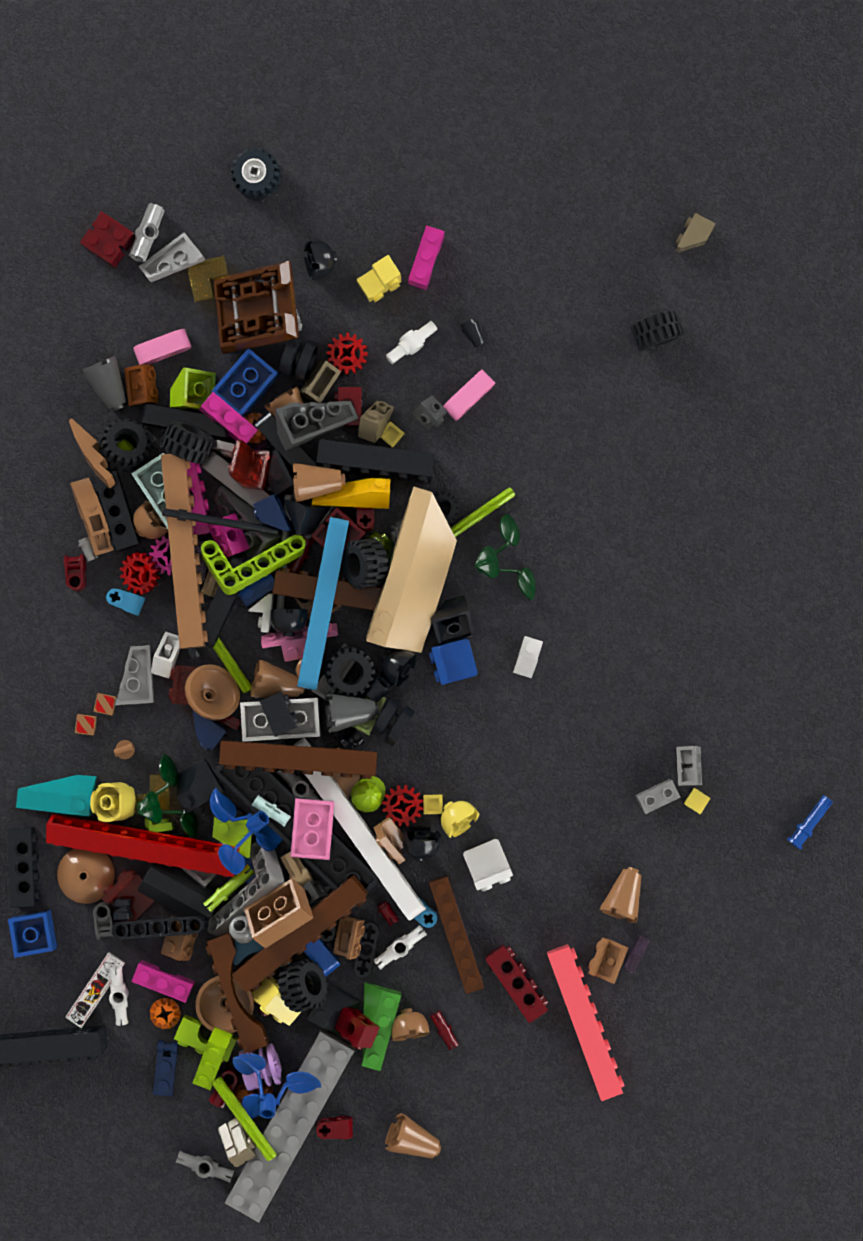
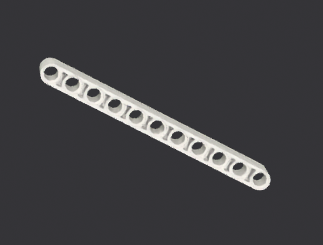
(366, 843)

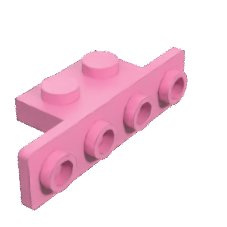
(292, 646)

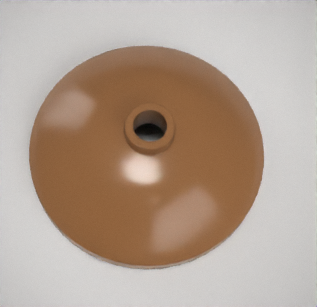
(220, 688)
(99, 873)
(211, 1008)

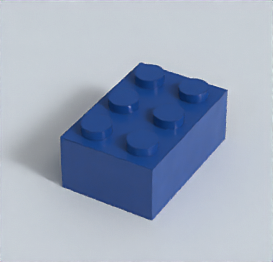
(246, 382)

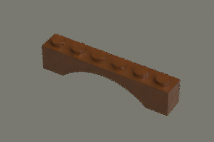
(456, 934)
(250, 1031)

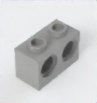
(689, 765)
(657, 796)

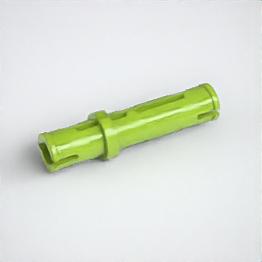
(228, 888)

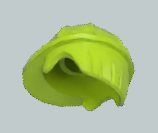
(368, 794)

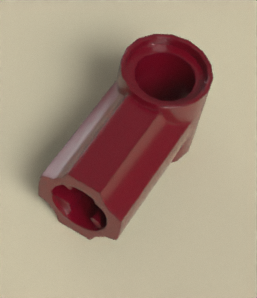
(215, 1098)

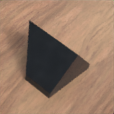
(305, 516)

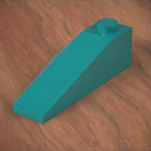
(63, 795)

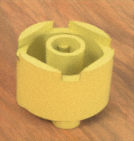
(113, 802)

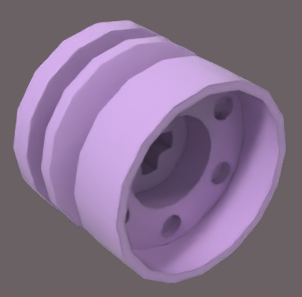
(271, 1070)

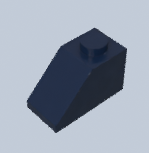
(272, 513)
(208, 732)

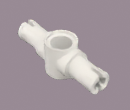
(411, 342)
(408, 940)
(118, 1004)

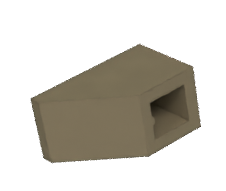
(696, 233)
(374, 421)

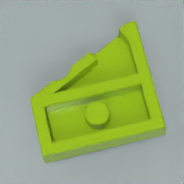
(232, 833)

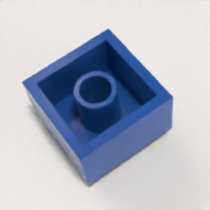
(32, 933)

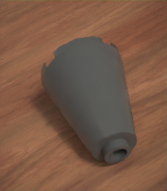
(106, 382)
(348, 711)

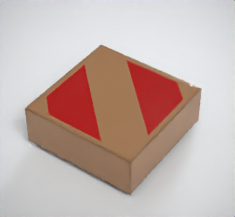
(105, 704)
(85, 724)

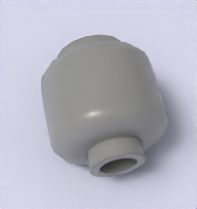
(240, 930)

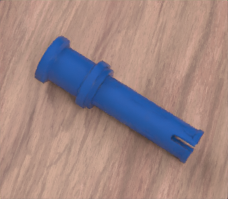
(805, 829)

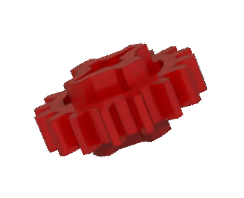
(353, 347)
(138, 575)
(400, 796)

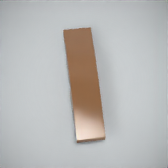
(90, 449)

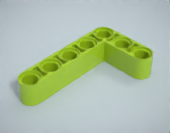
(251, 565)

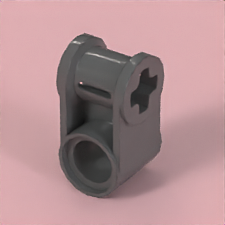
(103, 923)

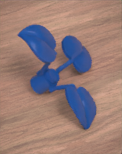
(257, 824)
(265, 1104)

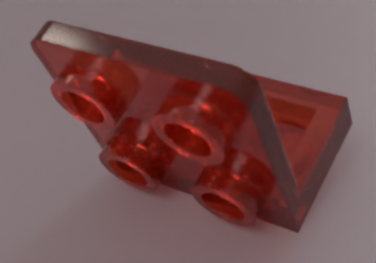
(249, 466)
(127, 888)

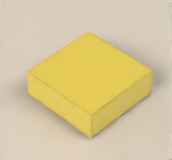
(392, 434)
(696, 800)
(433, 804)

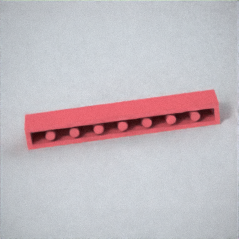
(585, 1023)

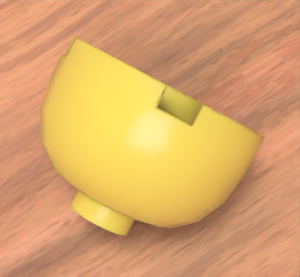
(457, 817)

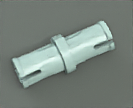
(271, 810)

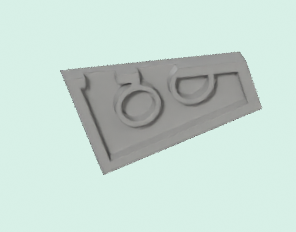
(172, 258)
(137, 678)

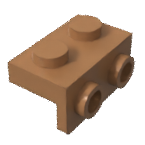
(391, 838)
(348, 937)
(179, 946)
(607, 960)

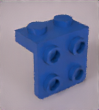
(453, 661)

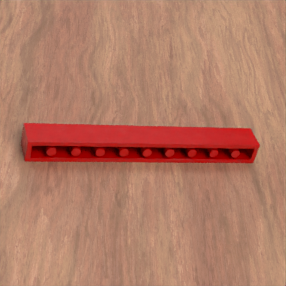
(135, 844)

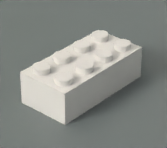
(256, 726)

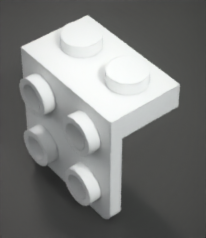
(488, 865)

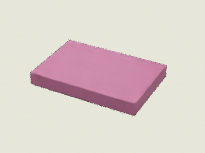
(312, 829)

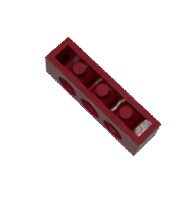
(530, 1010)

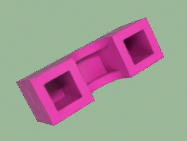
(426, 257)
(226, 416)
(162, 982)

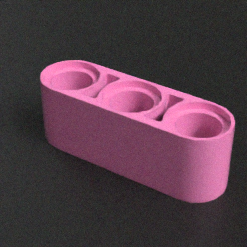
(162, 347)
(469, 395)

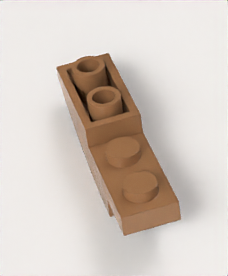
(92, 516)

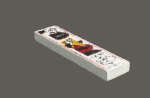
(93, 991)

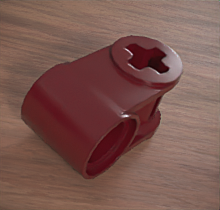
(365, 513)
(75, 570)
(337, 1127)

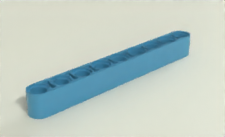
(323, 603)

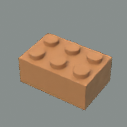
(278, 913)

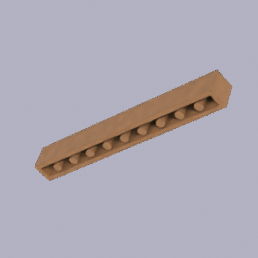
(183, 553)

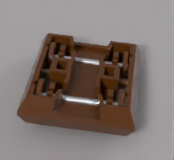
(259, 308)

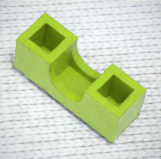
(189, 1034)
(212, 1058)

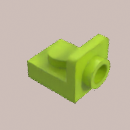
(164, 825)

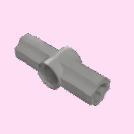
(150, 222)

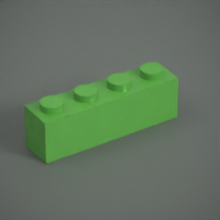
(381, 1008)

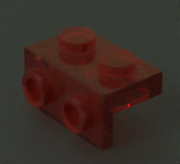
(179, 676)

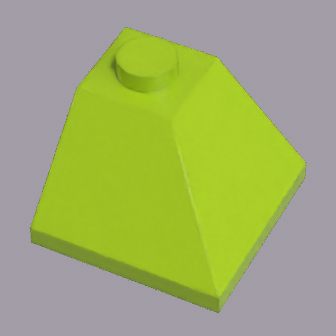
(191, 389)

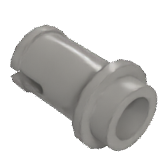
(87, 549)

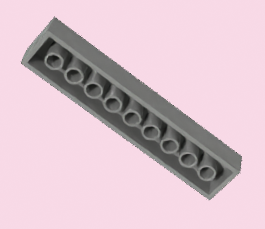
(290, 1127)

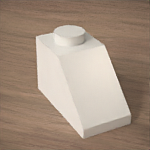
(166, 655)

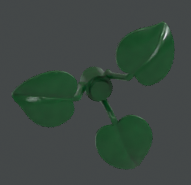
(489, 563)
(151, 807)

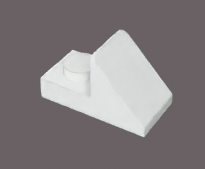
(264, 606)
(528, 657)

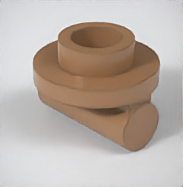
(124, 749)

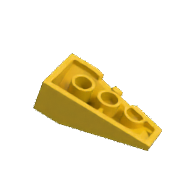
(359, 493)

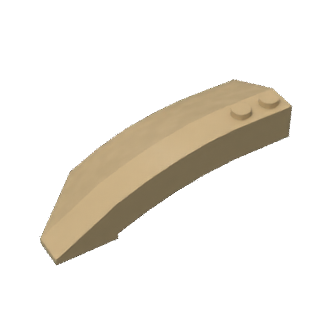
(414, 576)

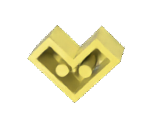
(380, 279)
(271, 1003)

